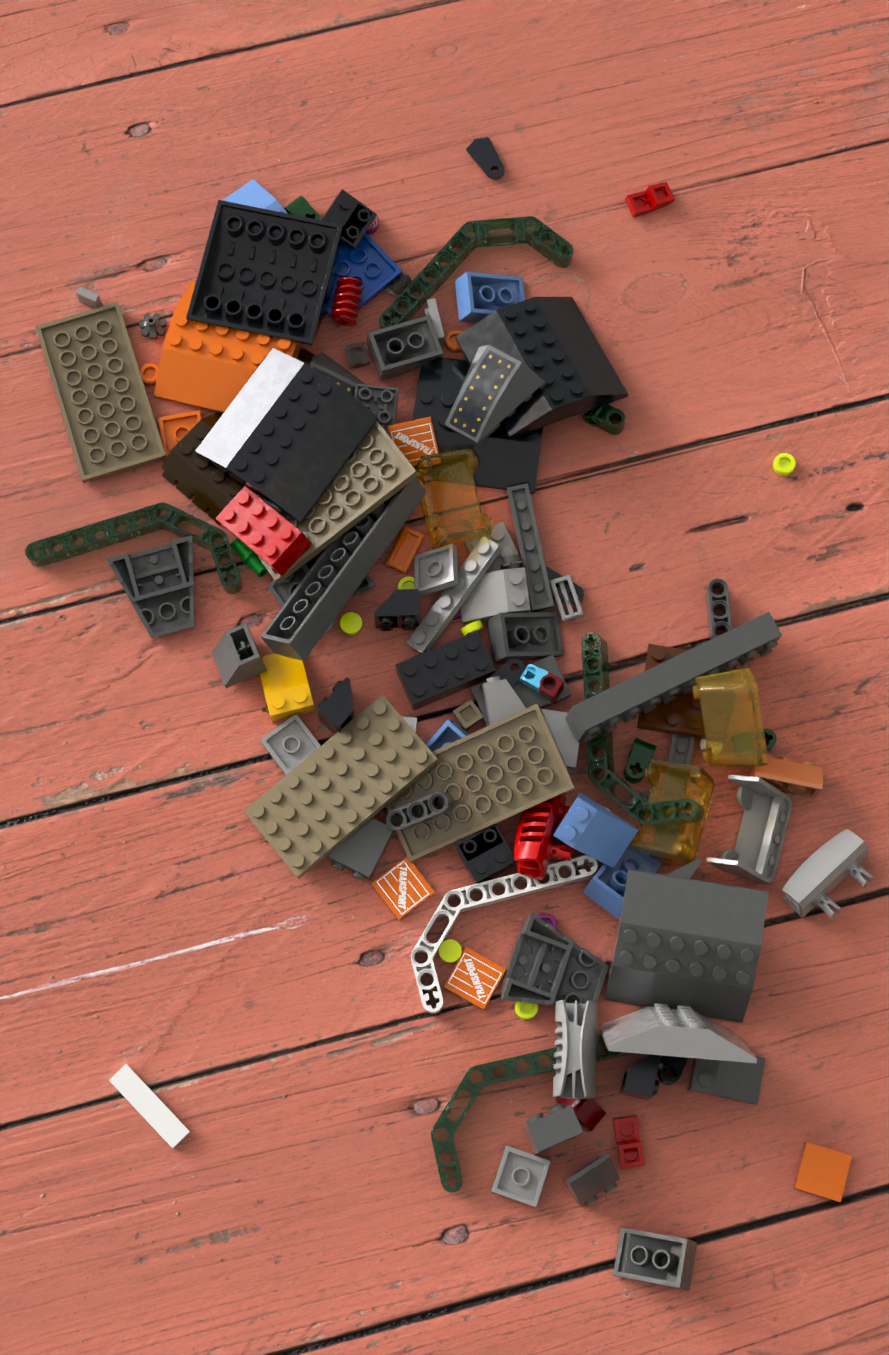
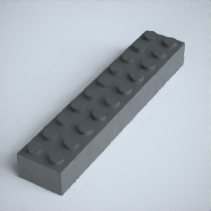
(338, 575)
(672, 678)

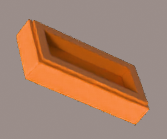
(405, 550)

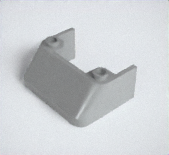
(760, 830)

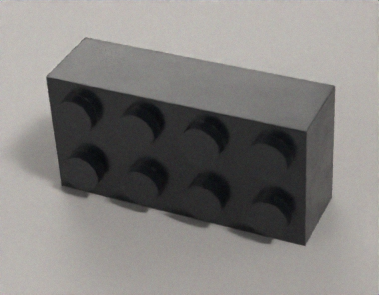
(445, 670)

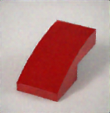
(653, 198)
(628, 1141)

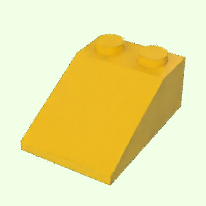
(285, 687)

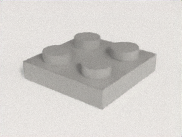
(501, 537)
(436, 569)
(290, 743)
(520, 1176)

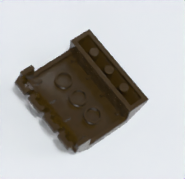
(196, 475)

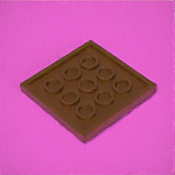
(679, 716)

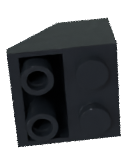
(352, 215)
(399, 611)
(338, 708)
(485, 854)
(640, 1078)

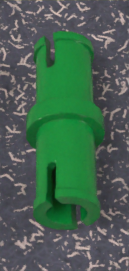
(249, 557)

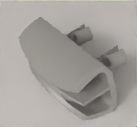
(824, 871)
(575, 1050)

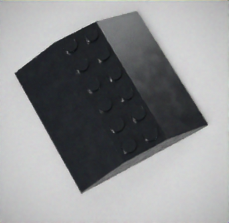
(266, 272)
(559, 348)
(287, 434)
(501, 459)

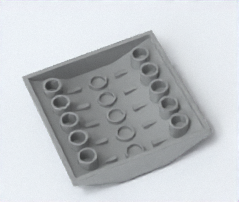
(674, 1033)

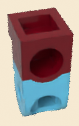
(542, 682)

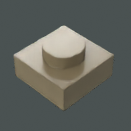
(468, 714)

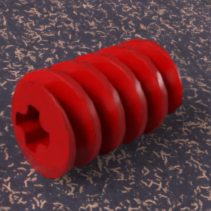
(346, 301)

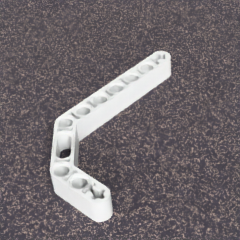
(489, 897)

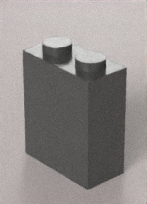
(362, 849)

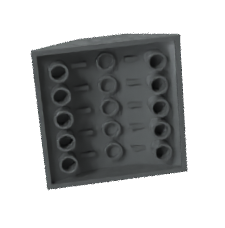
(687, 944)

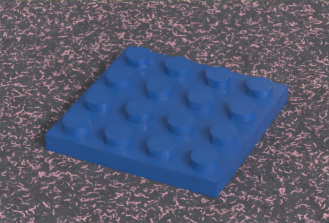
(368, 265)

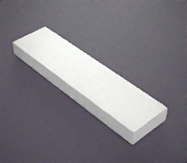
(149, 1106)

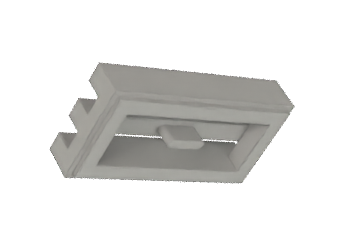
(572, 616)

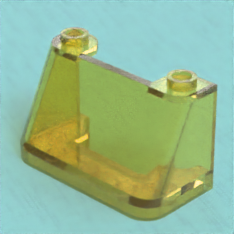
(451, 500)
(731, 719)
(668, 783)

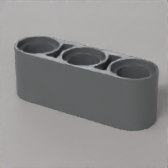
(718, 602)
(430, 811)

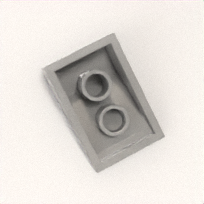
(497, 593)

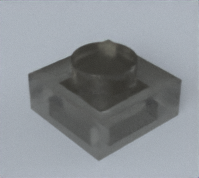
(398, 284)
(356, 355)

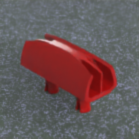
(535, 838)

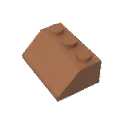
(790, 776)

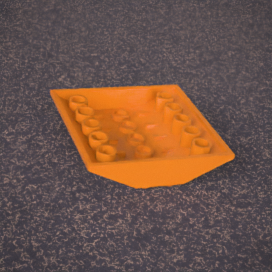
(208, 362)

